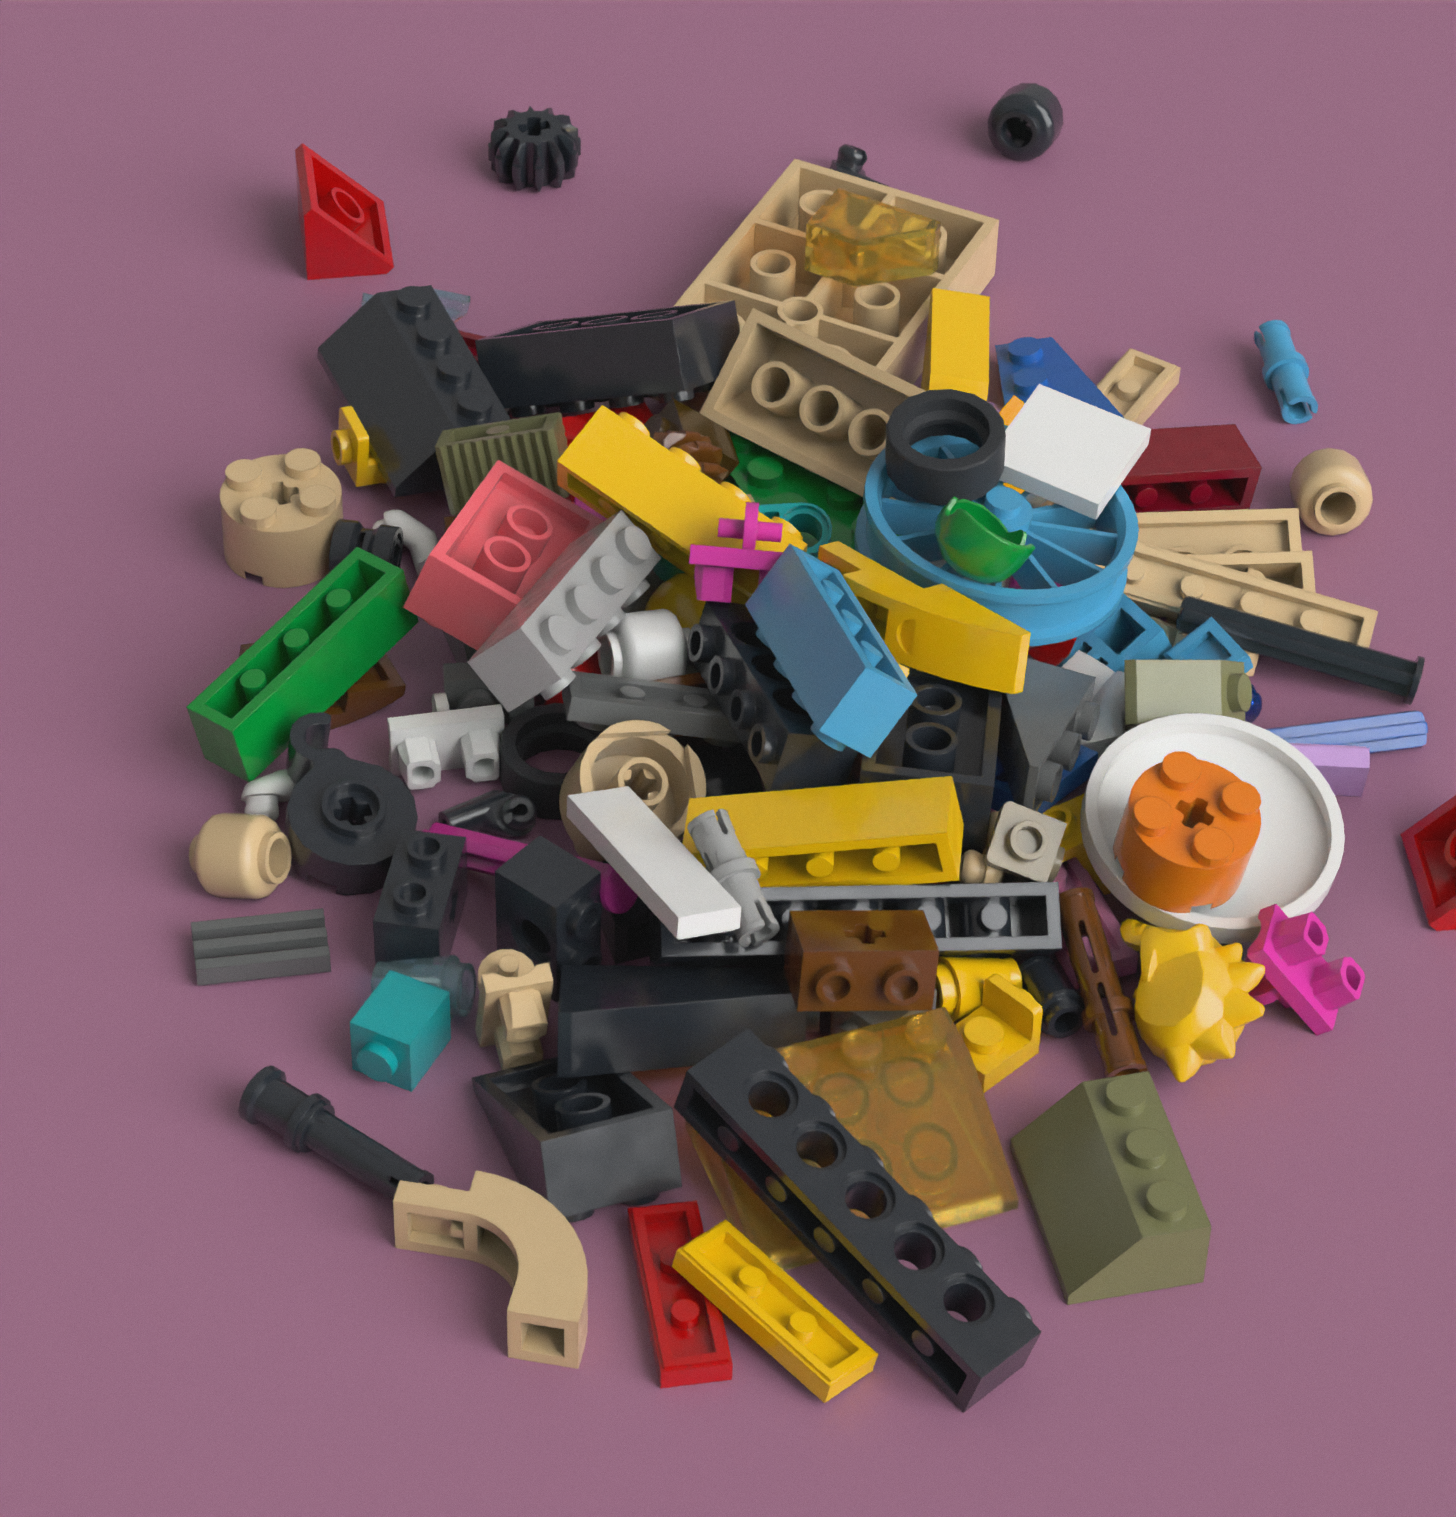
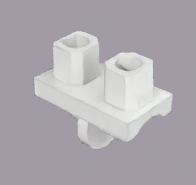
(445, 741)

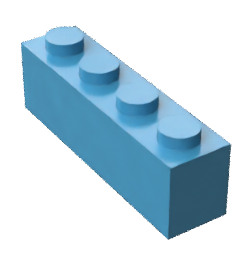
(829, 652)

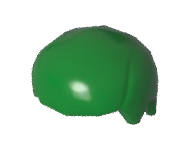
(979, 543)

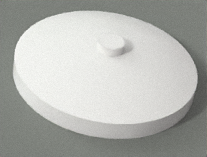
(1299, 813)

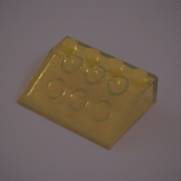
(908, 1097)

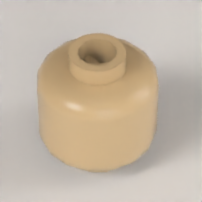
(1331, 491)
(240, 856)

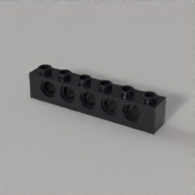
(964, 920)
(860, 1252)

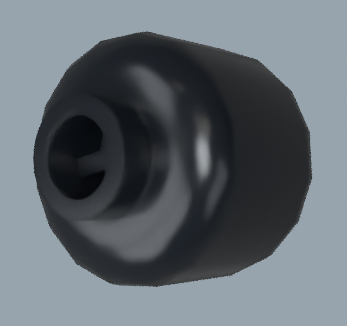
(1025, 121)

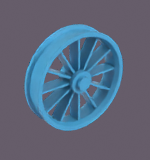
(1063, 551)

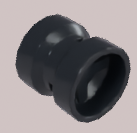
(382, 542)

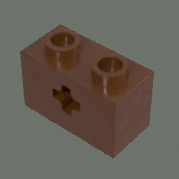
(861, 960)

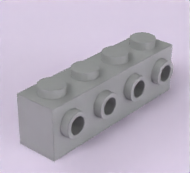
(566, 613)

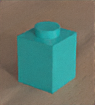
(400, 1030)

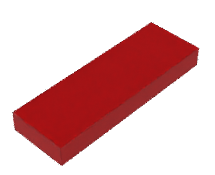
(682, 1323)

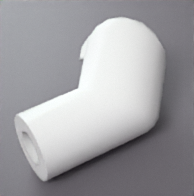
(416, 536)
(265, 793)

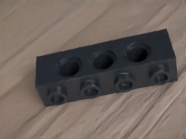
(761, 702)

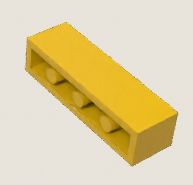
(662, 493)
(846, 833)

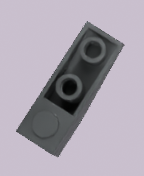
(1044, 730)

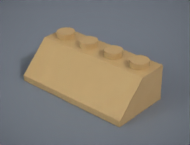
(805, 400)

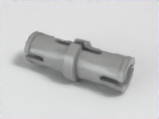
(735, 873)

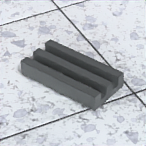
(262, 941)

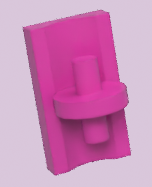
(716, 564)
(1298, 972)

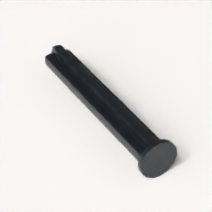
(1307, 648)

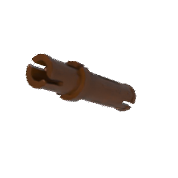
(1078, 920)

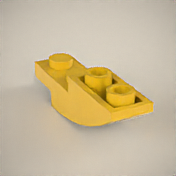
(935, 625)

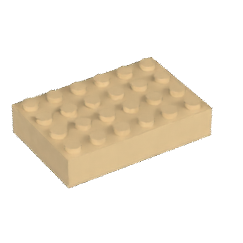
(875, 322)

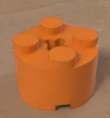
(1187, 833)

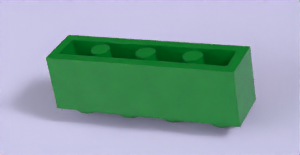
(302, 663)

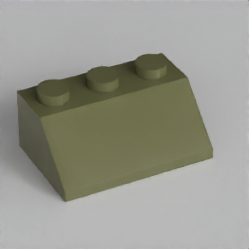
(1113, 1192)

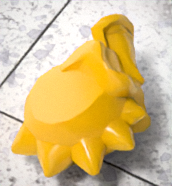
(1191, 994)

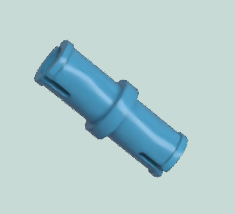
(1285, 372)

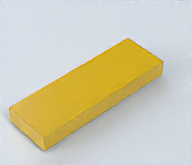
(775, 1310)

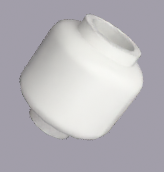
(645, 647)

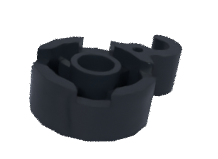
(342, 811)

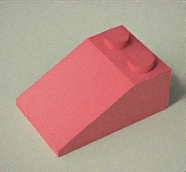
(494, 554)

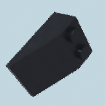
(942, 734)
(582, 1136)

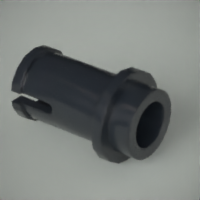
(1060, 1004)

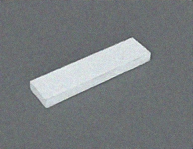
(654, 862)

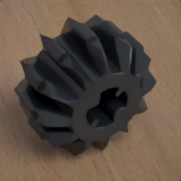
(534, 149)

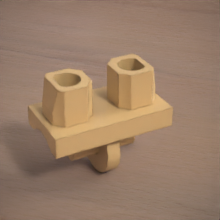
(513, 1006)

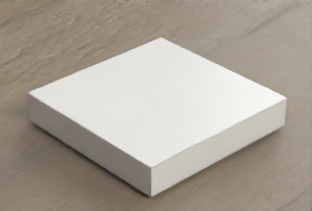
(1070, 451)

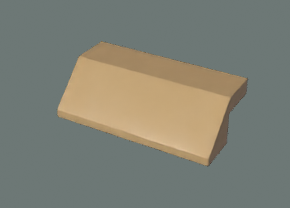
(1245, 540)

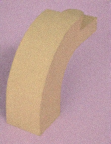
(520, 1240)

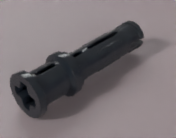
(311, 1125)

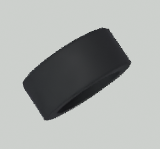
(943, 414)
(533, 732)

